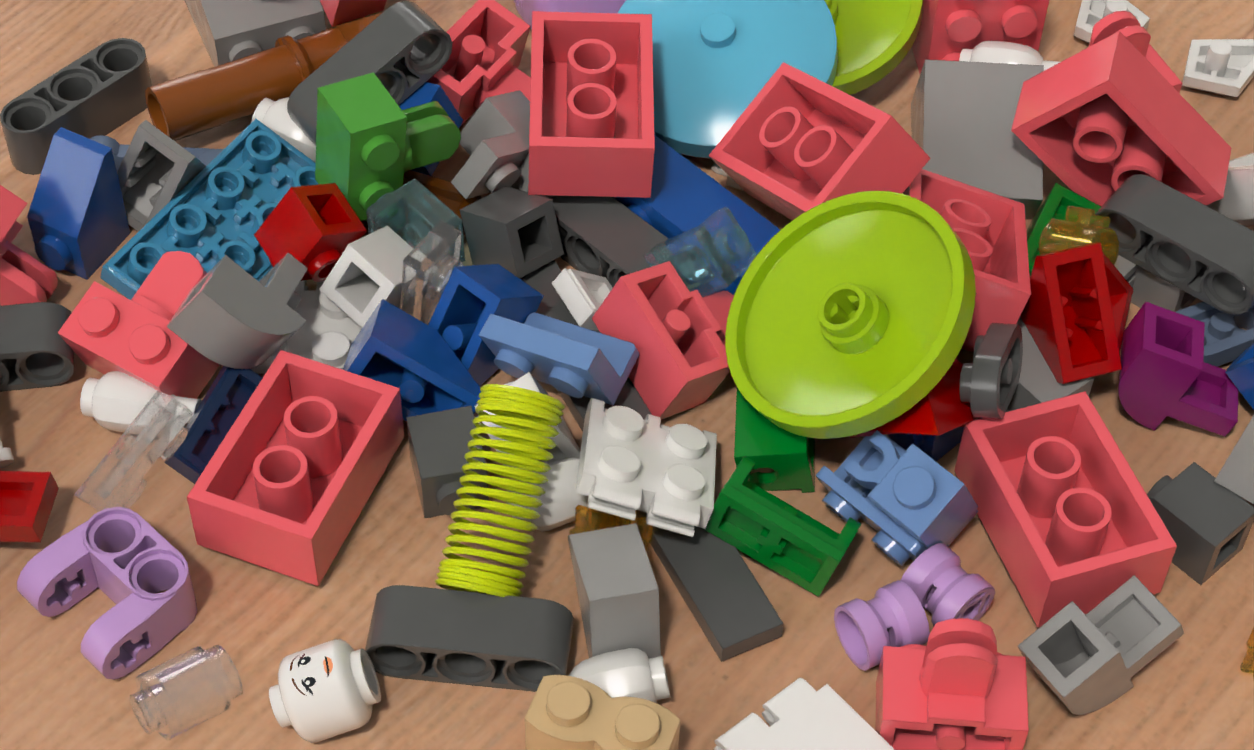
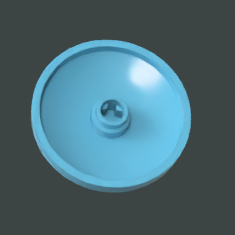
(721, 55)

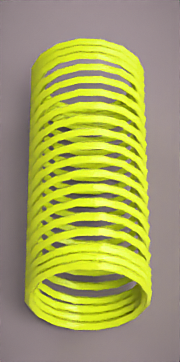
(527, 417)

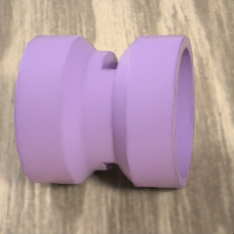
(946, 587)
(888, 619)

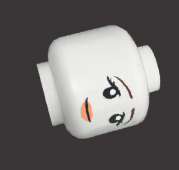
(325, 690)

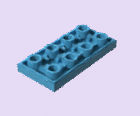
(218, 210)

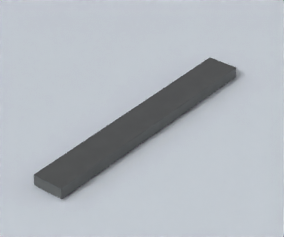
(702, 567)

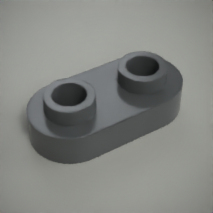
(994, 372)

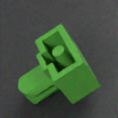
(371, 142)

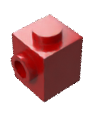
(312, 226)

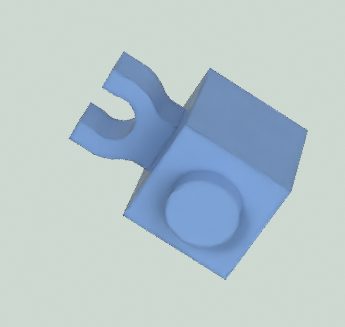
(915, 492)

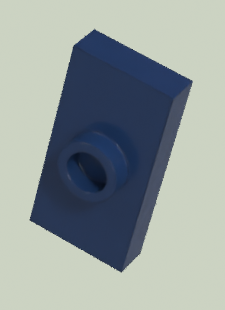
(213, 420)

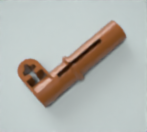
(237, 87)

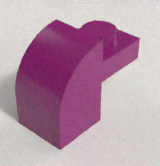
(1167, 373)

